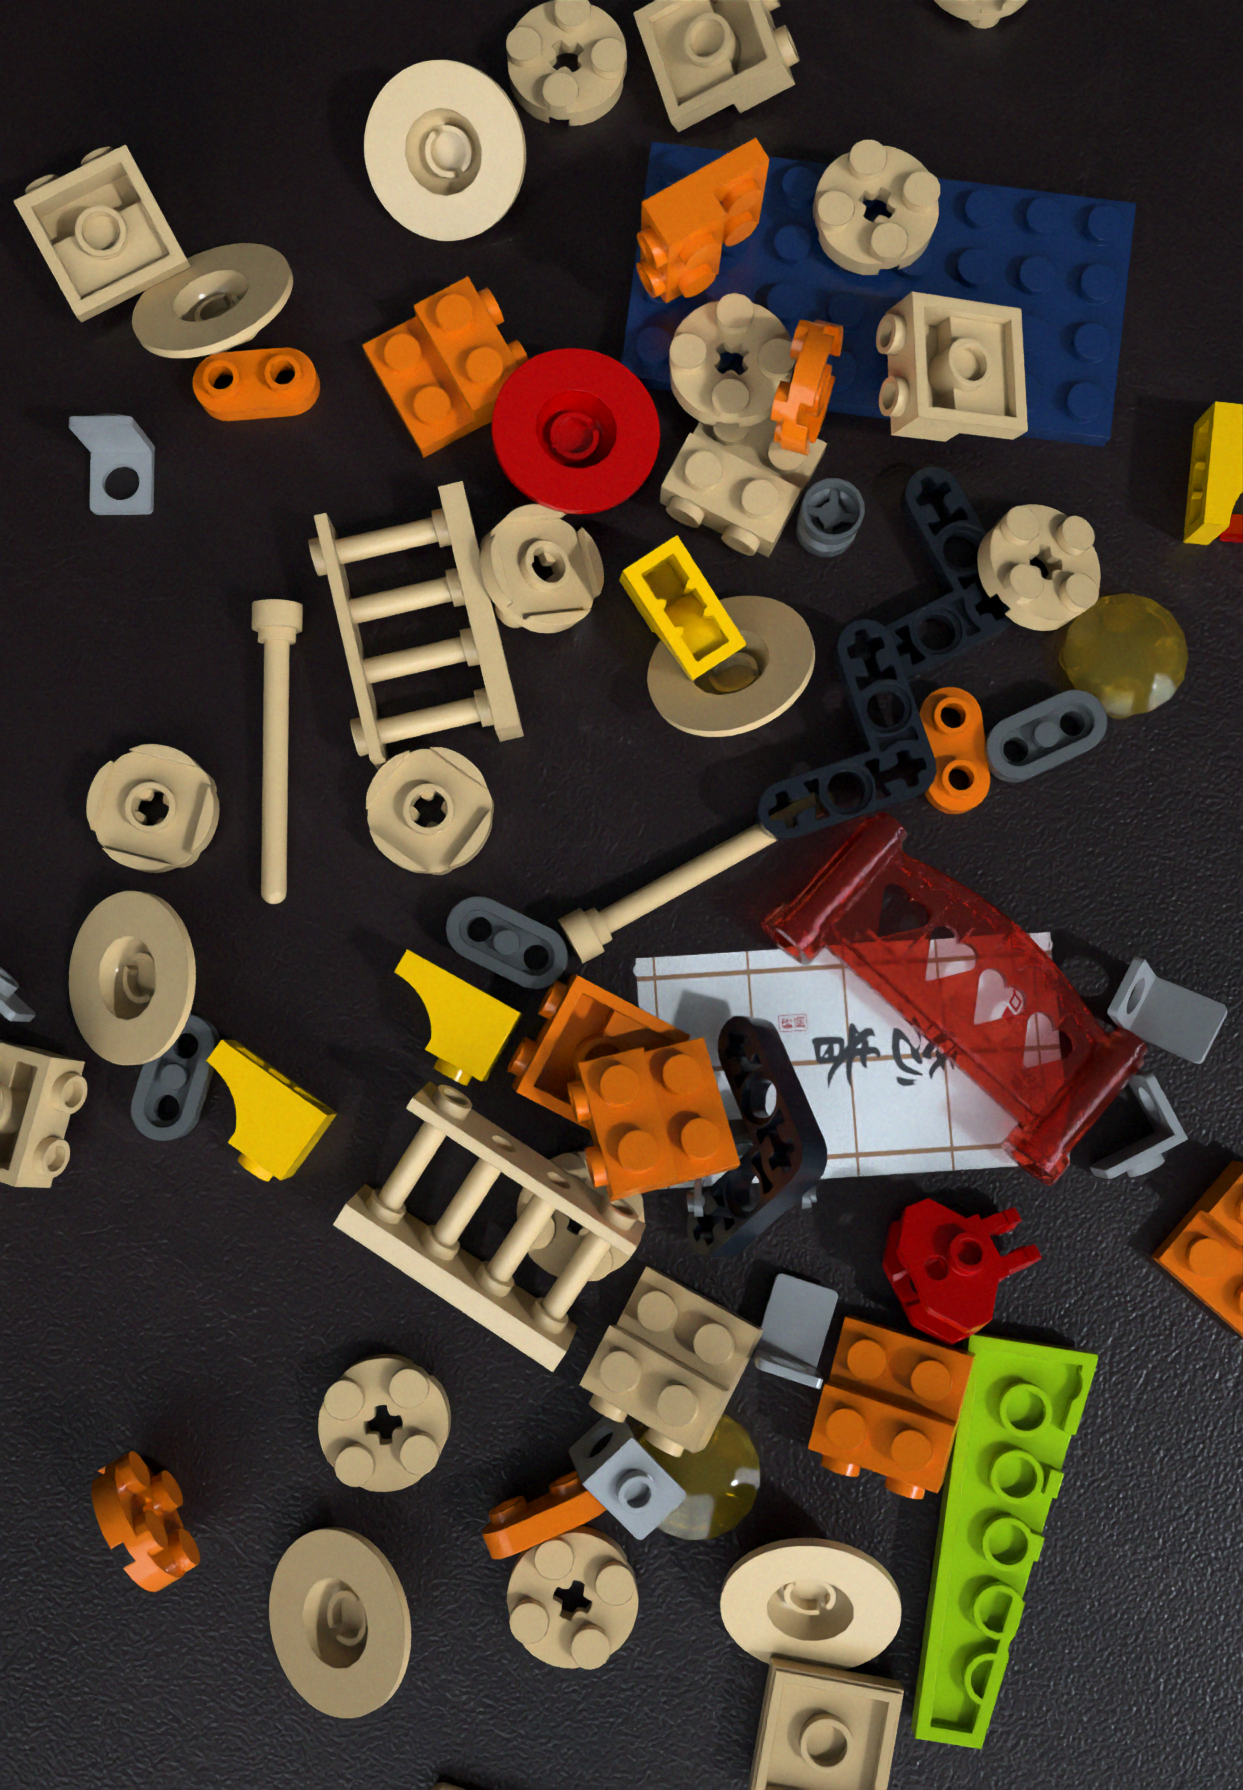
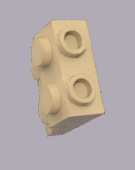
(715, 55)
(101, 231)
(953, 368)
(738, 483)
(35, 1107)
(670, 1363)

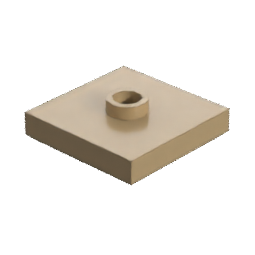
(825, 1729)

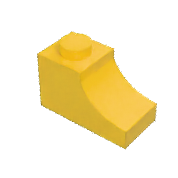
(1214, 472)
(681, 608)
(465, 1022)
(274, 1115)

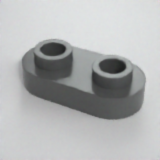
(1041, 737)
(508, 943)
(175, 1076)

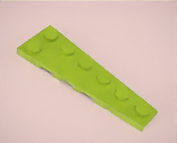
(993, 1511)

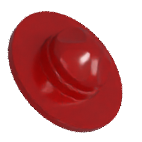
(575, 431)

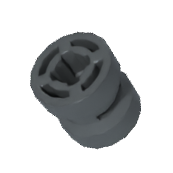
(834, 505)

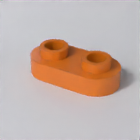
(253, 387)
(956, 749)
(522, 1525)

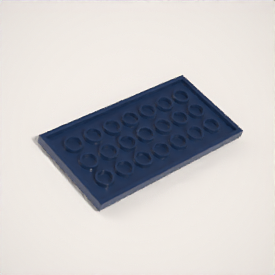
(992, 244)

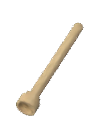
(277, 628)
(593, 928)

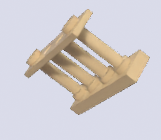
(462, 585)
(487, 1287)

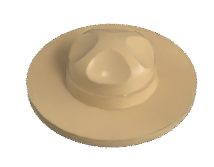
(445, 150)
(214, 302)
(746, 686)
(132, 978)
(811, 1603)
(340, 1622)

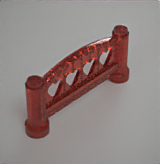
(1048, 1101)

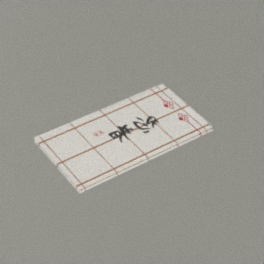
(868, 1075)

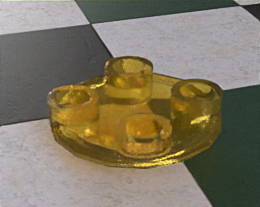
(1125, 654)
(717, 1482)

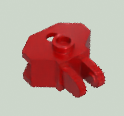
(950, 1267)

